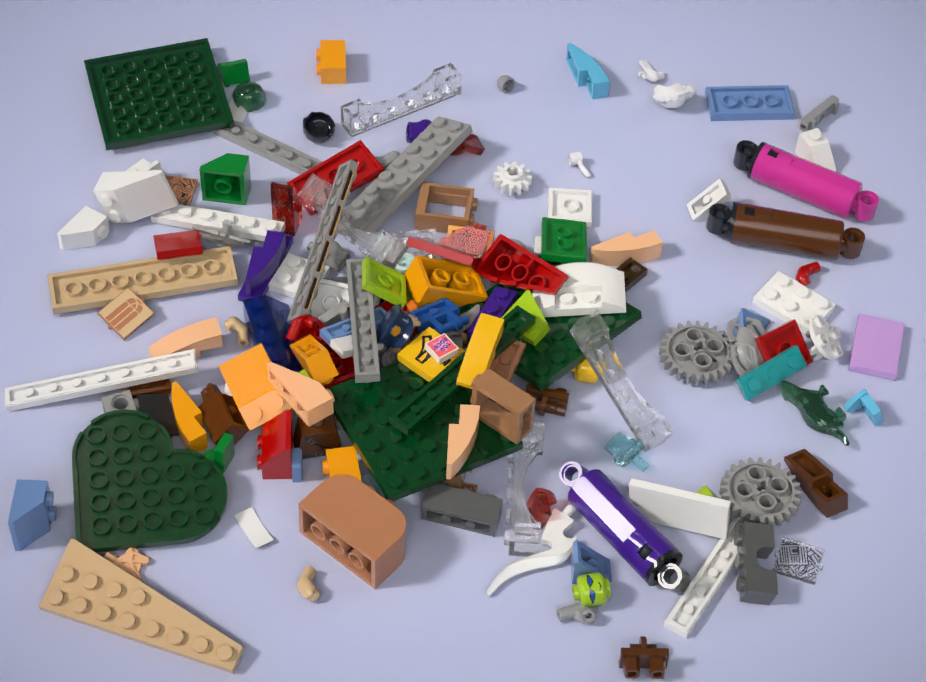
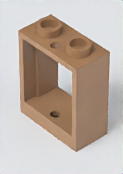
(444, 195)
(521, 404)

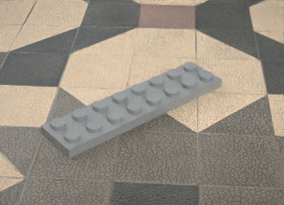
(406, 173)

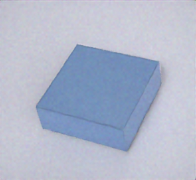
(297, 465)

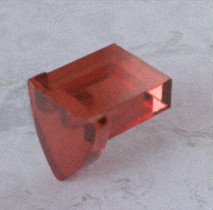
(470, 144)
(540, 503)

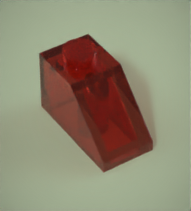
(468, 240)

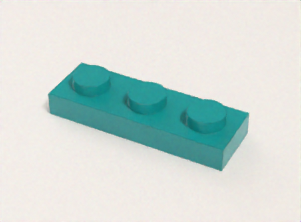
(771, 372)

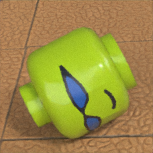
(592, 589)

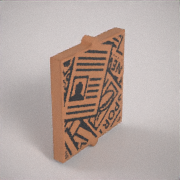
(182, 188)

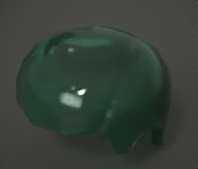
(249, 95)

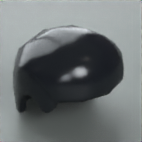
(318, 127)

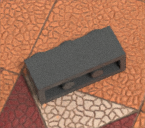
(462, 509)

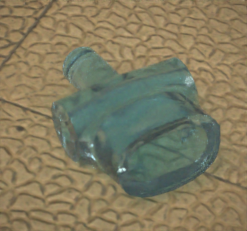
(625, 451)

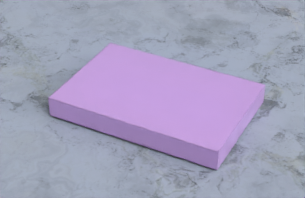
(876, 346)

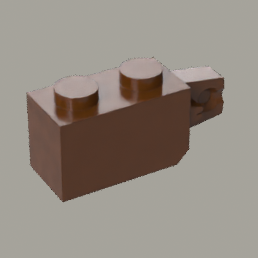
(221, 414)

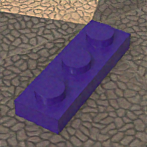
(496, 305)

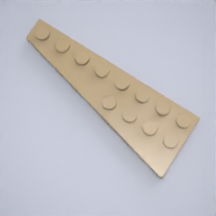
(111, 600)

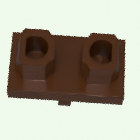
(549, 400)
(644, 657)

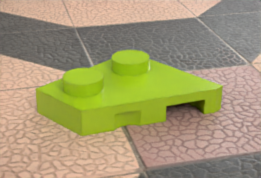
(540, 327)

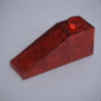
(286, 207)

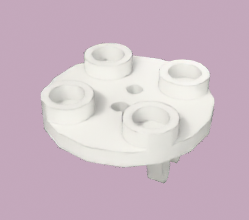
(824, 338)

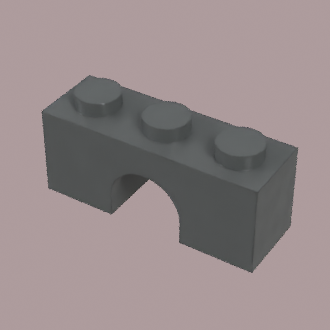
(755, 582)

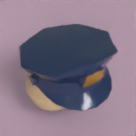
(396, 328)

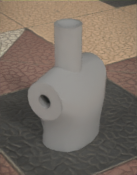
(337, 258)

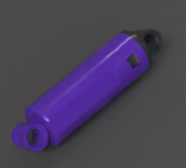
(624, 527)

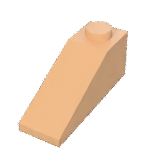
(302, 393)

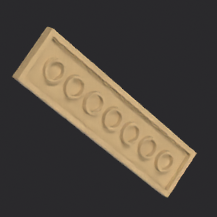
(145, 277)

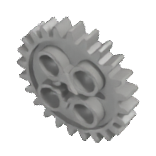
(696, 353)
(760, 492)

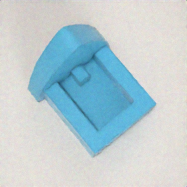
(864, 401)

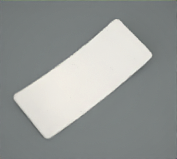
(253, 528)

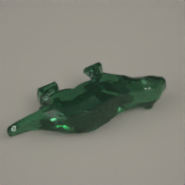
(815, 410)

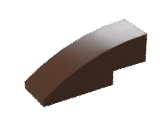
(817, 483)

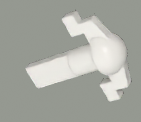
(651, 74)

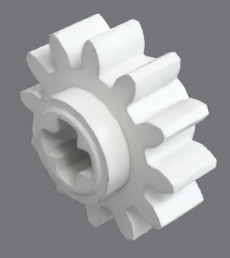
(512, 178)

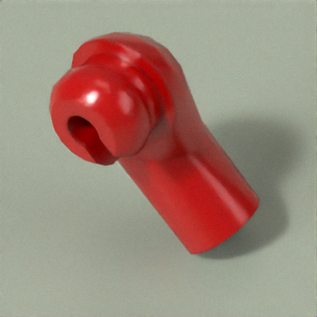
(805, 271)
(299, 324)

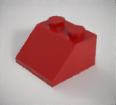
(276, 447)

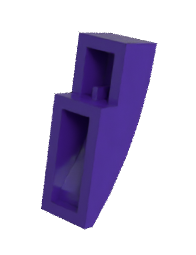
(265, 261)

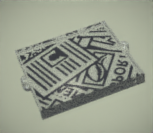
(798, 560)

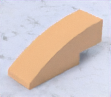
(621, 248)
(197, 336)
(462, 438)

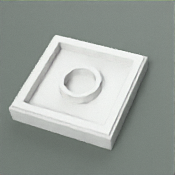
(570, 204)

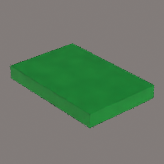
(563, 240)

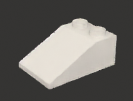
(134, 194)

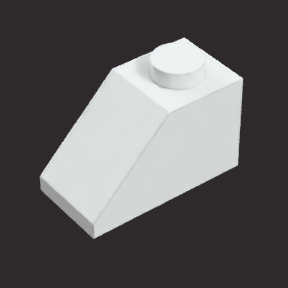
(816, 148)
(83, 230)

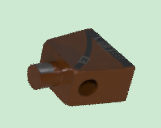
(316, 438)

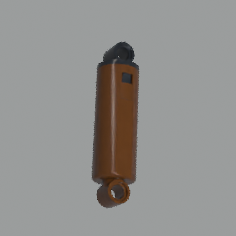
(785, 231)

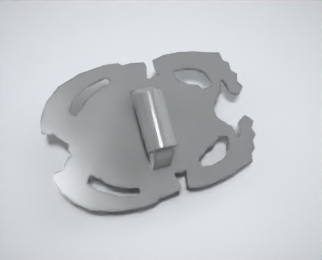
(222, 237)
(745, 350)

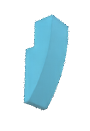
(587, 72)

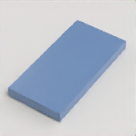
(749, 103)

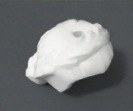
(673, 95)

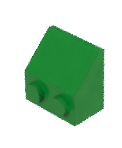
(226, 179)

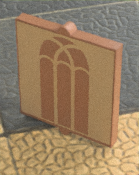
(126, 313)

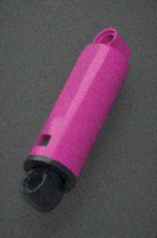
(805, 180)

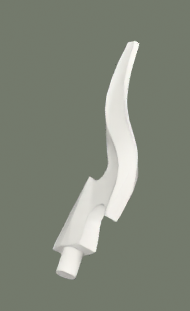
(554, 537)

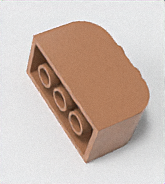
(355, 527)

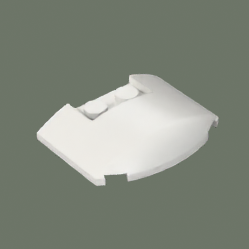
(585, 291)

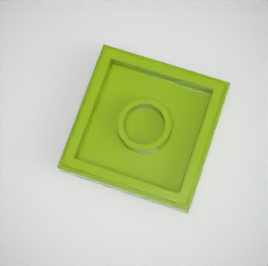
(383, 282)

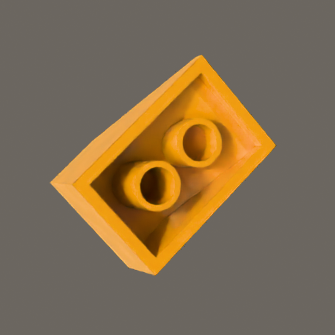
(437, 278)
(250, 387)

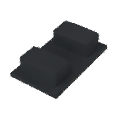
(160, 410)

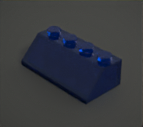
(269, 325)

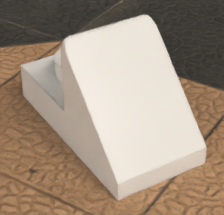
(715, 194)

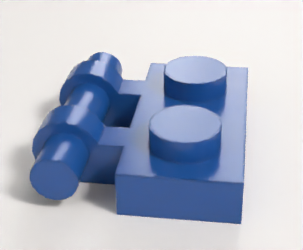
(440, 312)

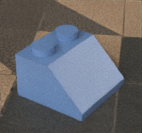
(31, 512)

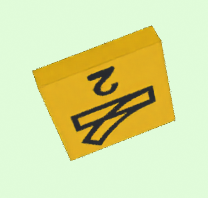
(419, 360)

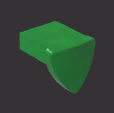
(234, 72)
(222, 453)

